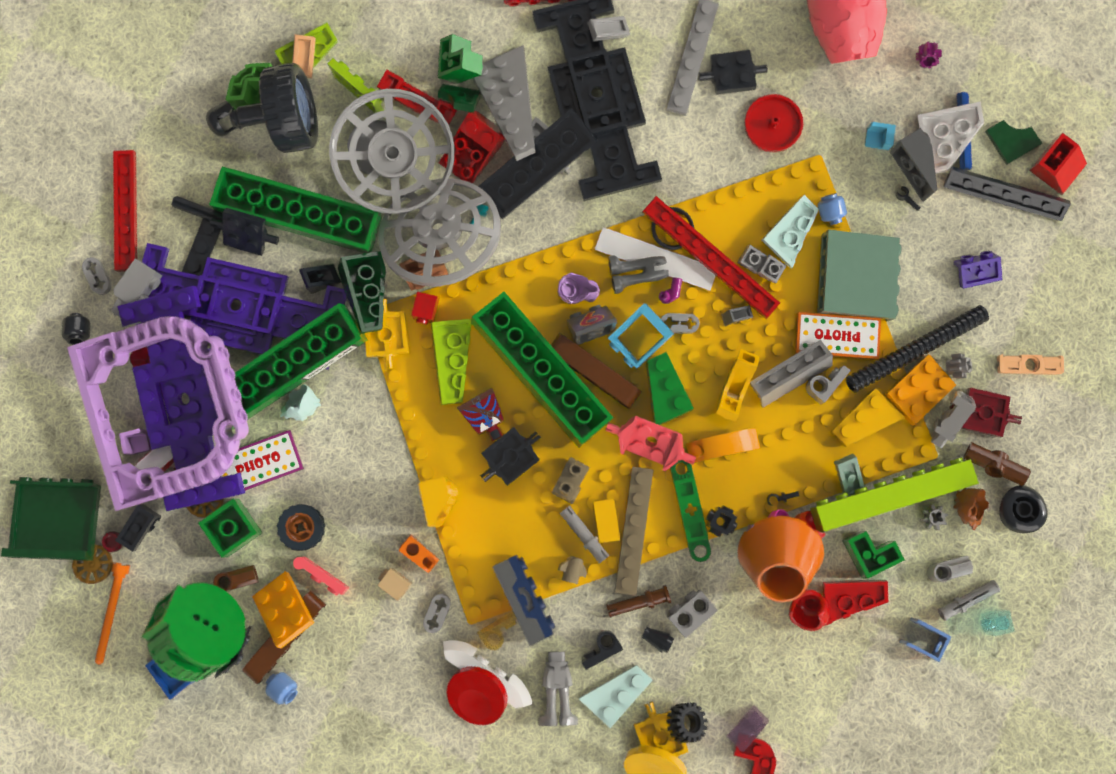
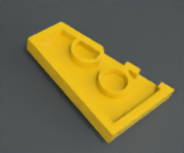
(867, 418)

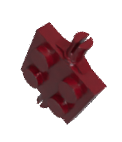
(990, 414)

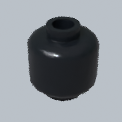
(75, 328)

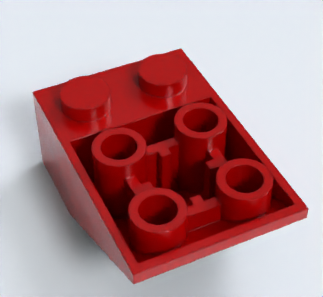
(474, 146)

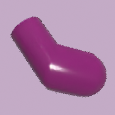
(673, 293)

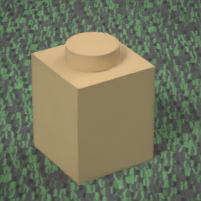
(394, 583)

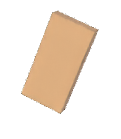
(304, 53)

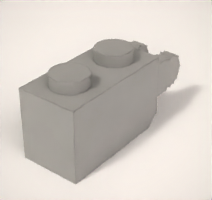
(135, 284)

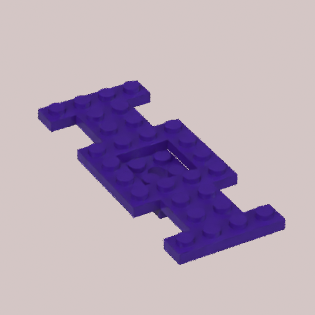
(261, 296)
(189, 424)

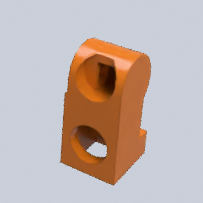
(418, 553)

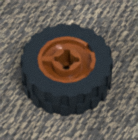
(289, 531)

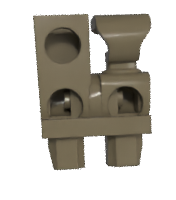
(570, 480)

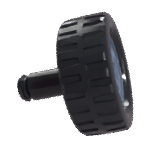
(284, 107)

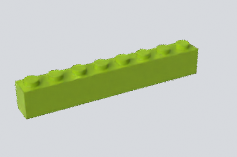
(894, 495)

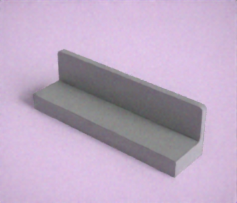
(792, 373)

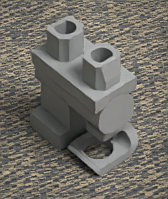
(953, 419)

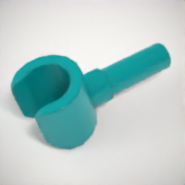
(482, 209)

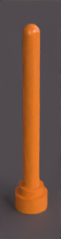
(119, 572)

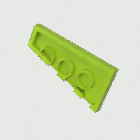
(451, 347)

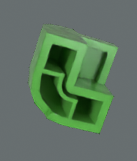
(244, 87)

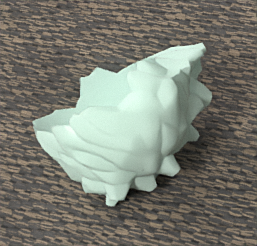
(300, 404)

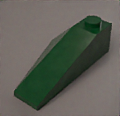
(364, 286)

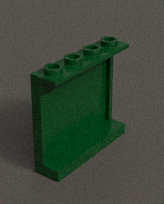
(53, 519)

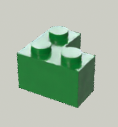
(457, 60)
(871, 559)

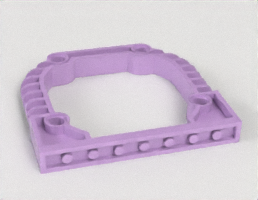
(93, 363)

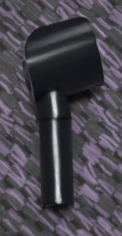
(907, 198)

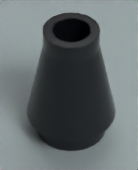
(660, 640)

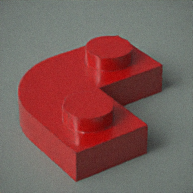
(762, 755)

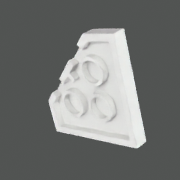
(951, 132)

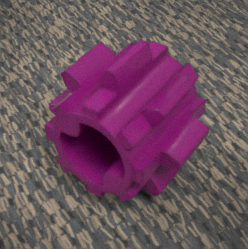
(928, 54)

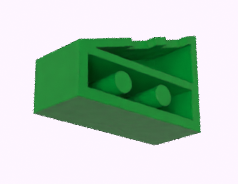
(666, 390)

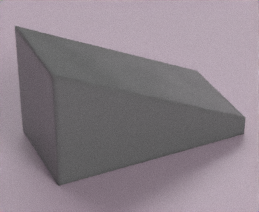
(737, 315)

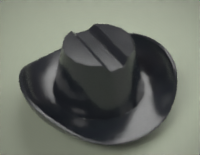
(1023, 510)

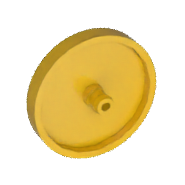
(652, 761)

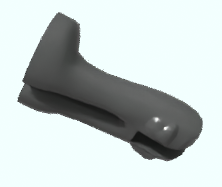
(646, 264)

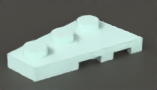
(790, 231)
(616, 695)

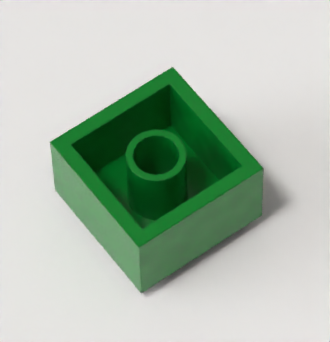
(230, 528)

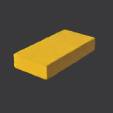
(606, 521)

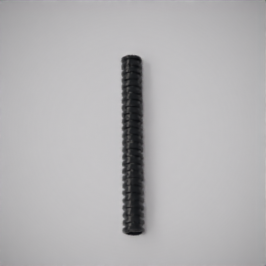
(917, 348)

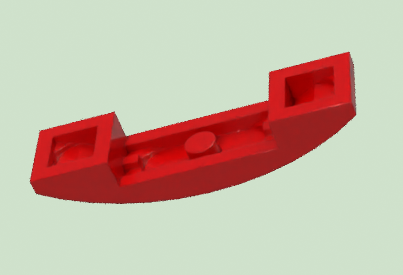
(393, 81)

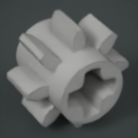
(958, 366)
(929, 519)

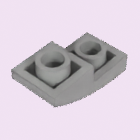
(761, 264)

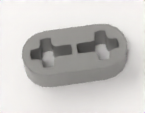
(92, 278)
(682, 329)
(441, 615)

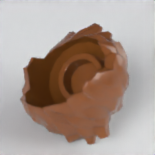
(971, 506)

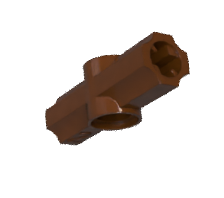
(997, 464)

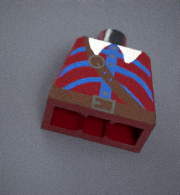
(484, 414)

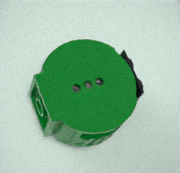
(196, 632)

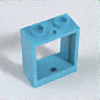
(618, 346)

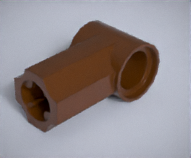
(238, 578)

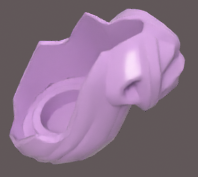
(576, 288)

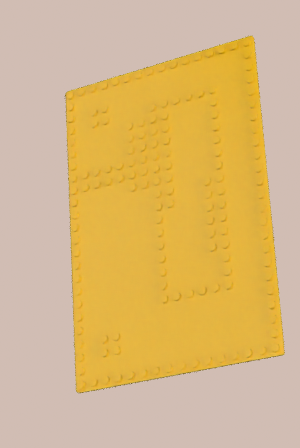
(793, 432)

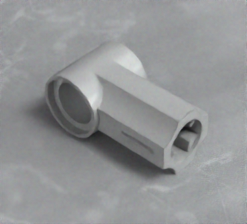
(950, 569)

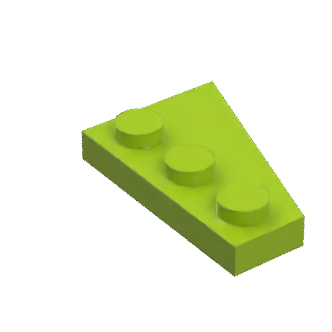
(324, 43)

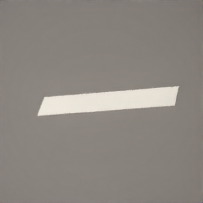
(634, 249)

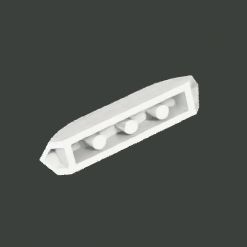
(462, 655)

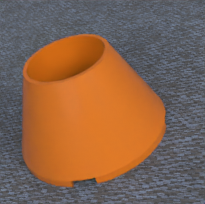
(778, 543)

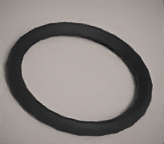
(670, 247)

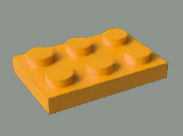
(920, 389)
(283, 609)

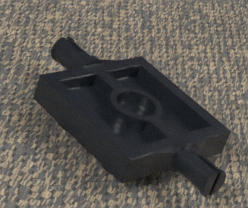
(733, 72)
(244, 231)
(510, 456)

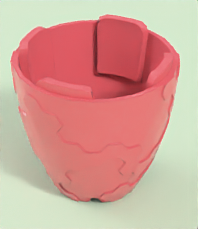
(848, 27)

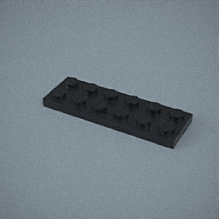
(554, 152)

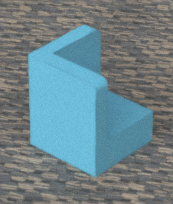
(880, 135)

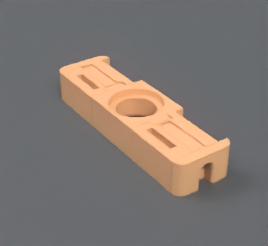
(1043, 365)

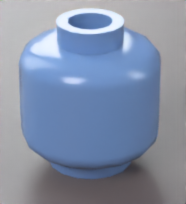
(832, 208)
(281, 688)

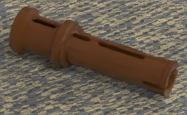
(649, 600)

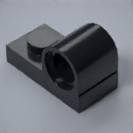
(137, 526)
(593, 657)

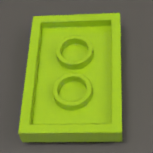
(353, 83)

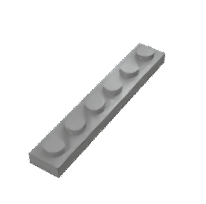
(692, 57)

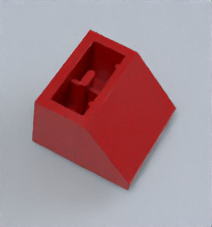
(1060, 163)

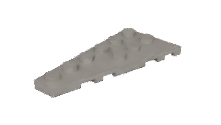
(508, 98)

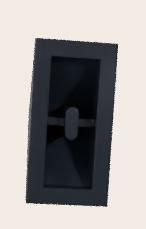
(318, 277)

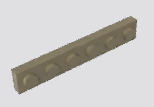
(634, 531)

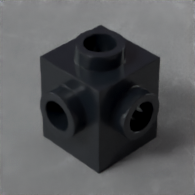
(729, 521)

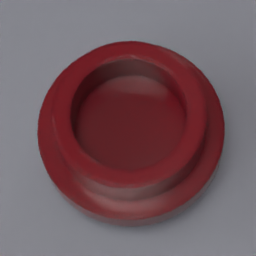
(109, 542)

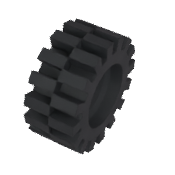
(696, 722)

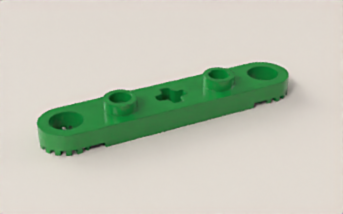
(693, 525)

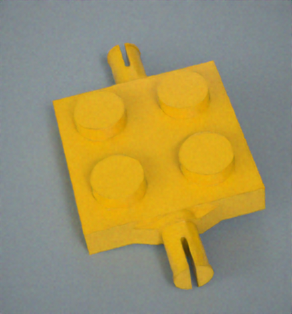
(390, 340)
(654, 732)

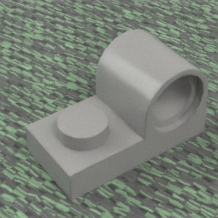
(828, 386)

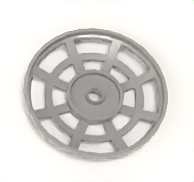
(391, 138)
(443, 237)

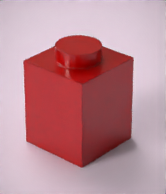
(425, 308)

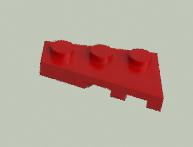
(854, 596)

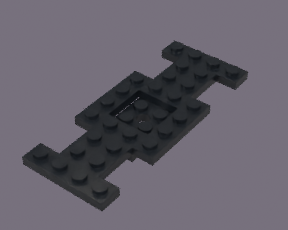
(605, 116)

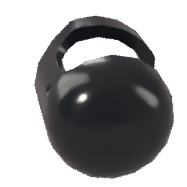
(217, 113)

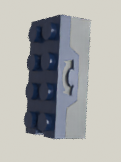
(523, 599)

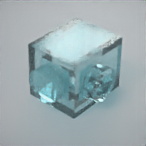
(997, 622)

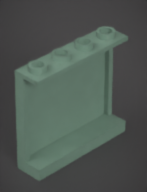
(859, 275)

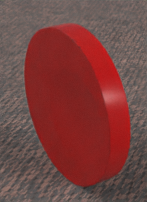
(773, 123)
(477, 695)

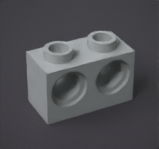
(695, 618)

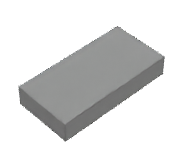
(608, 28)

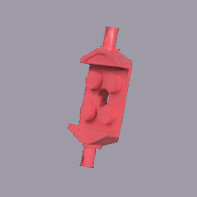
(665, 451)

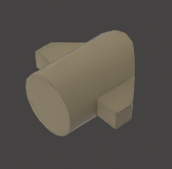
(572, 569)

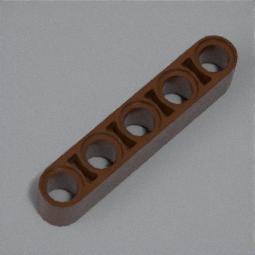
(596, 371)
(268, 654)

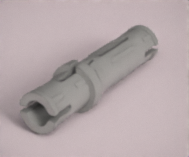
(580, 529)
(947, 611)

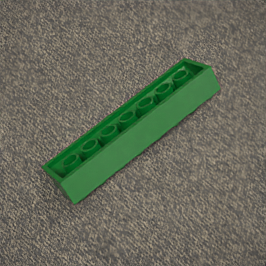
(541, 369)

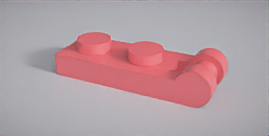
(320, 575)

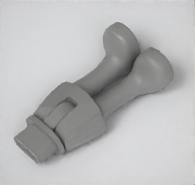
(557, 677)

